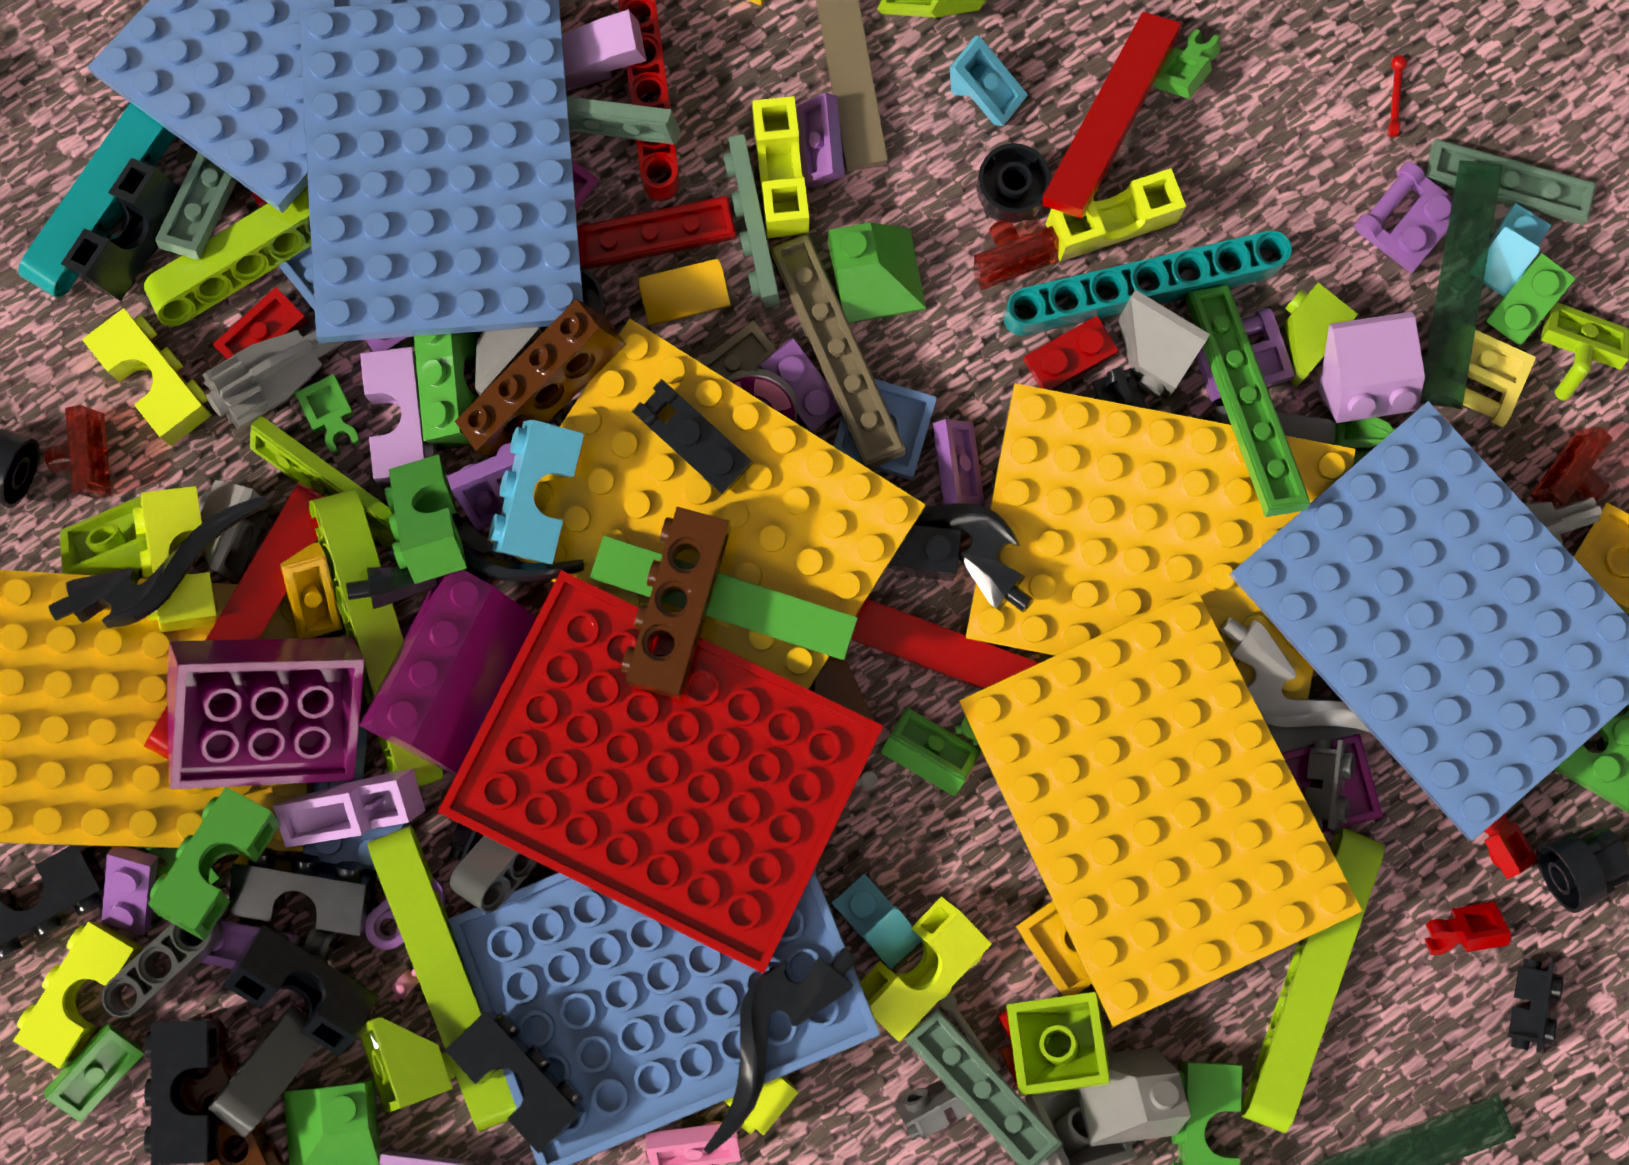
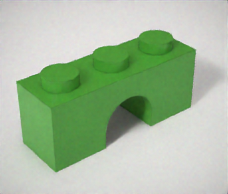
(443, 385)
(424, 520)
(228, 827)
(1208, 1090)

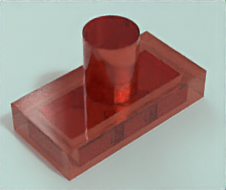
(1013, 254)
(84, 453)
(1574, 469)

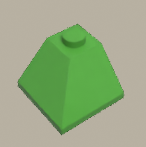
(875, 271)
(333, 1125)

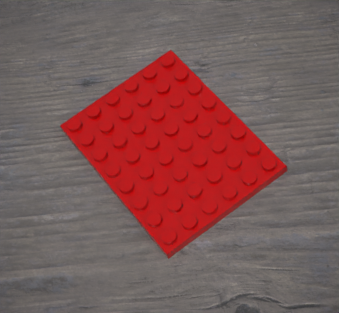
(661, 802)

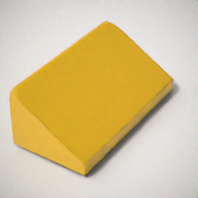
(684, 292)
(311, 592)

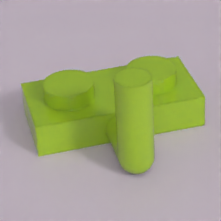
(1589, 340)

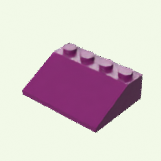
(449, 670)
(263, 711)

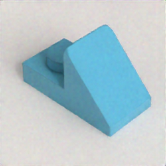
(987, 81)
(1513, 248)
(877, 921)

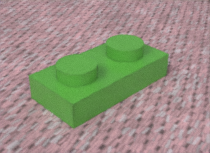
(1530, 299)
(93, 1072)

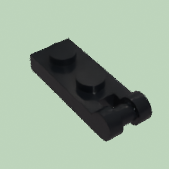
(694, 438)

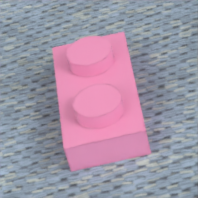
(687, 1146)

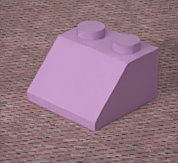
(1372, 367)

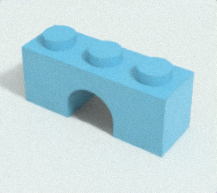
(521, 526)

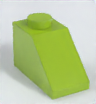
(1308, 328)

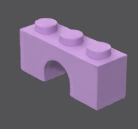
(393, 379)

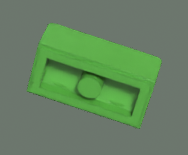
(930, 751)

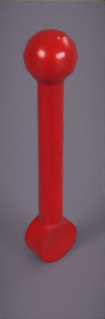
(1398, 64)

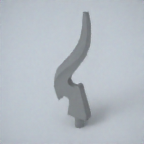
(1271, 671)

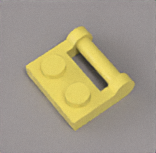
(1499, 368)

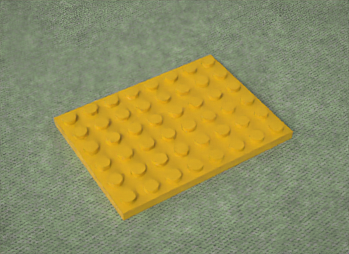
(1127, 516)
(797, 517)
(78, 719)
(1158, 808)

